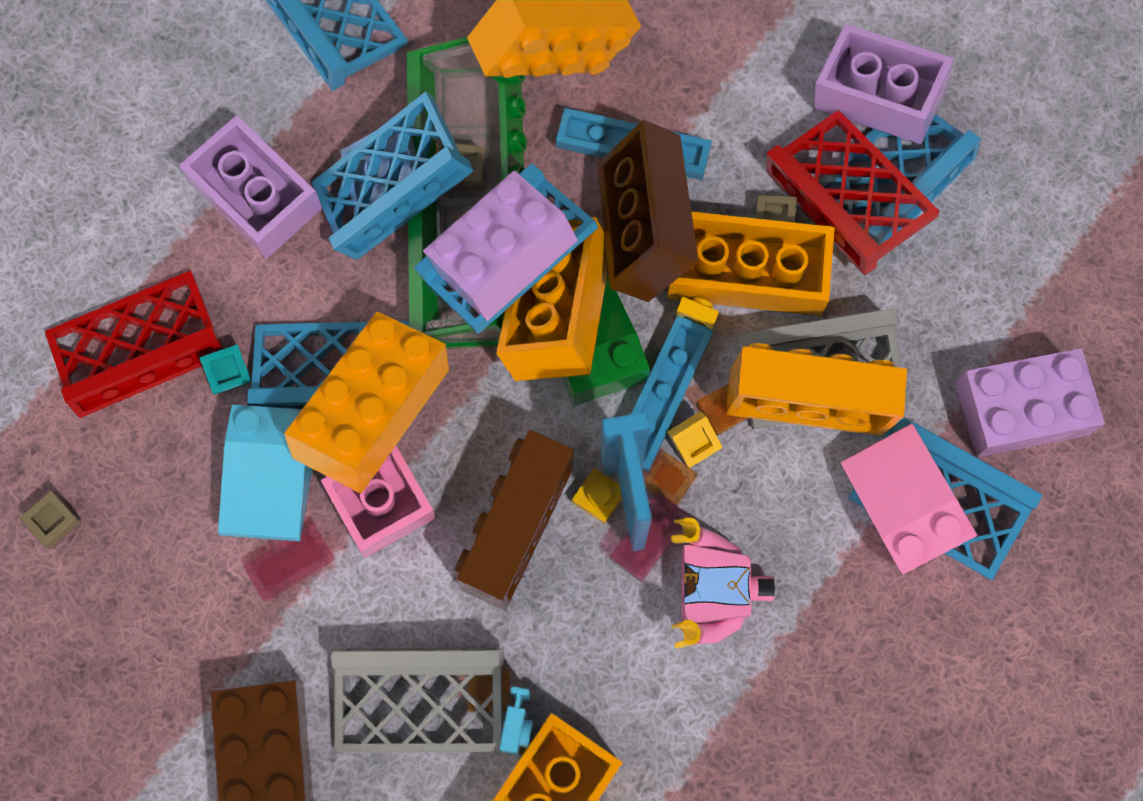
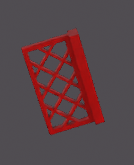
(820, 202)
(142, 367)

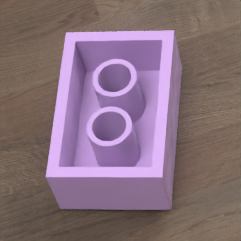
(883, 83)
(251, 186)
(501, 245)
(1029, 402)

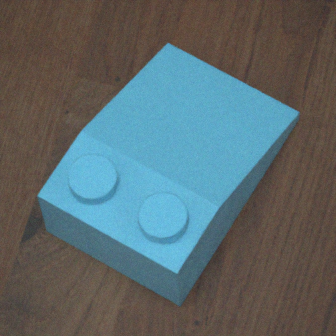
(261, 483)

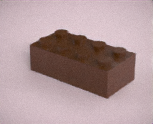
(646, 212)
(516, 519)
(262, 743)

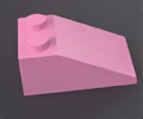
(908, 499)

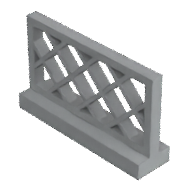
(827, 333)
(411, 662)

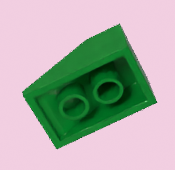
(616, 358)

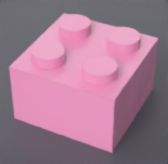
(386, 508)

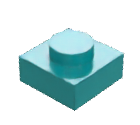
(225, 369)

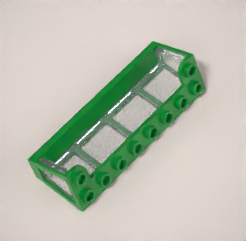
(477, 113)

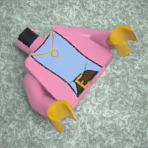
(715, 586)

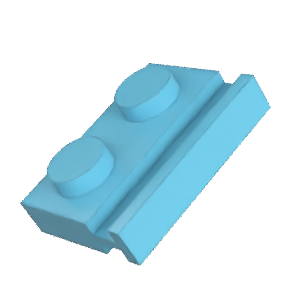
(517, 729)

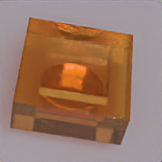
(714, 408)
(670, 479)
(482, 687)

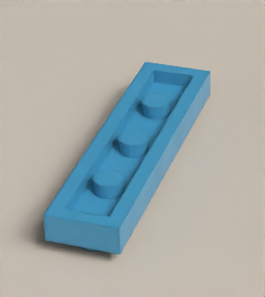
(600, 134)
(670, 381)

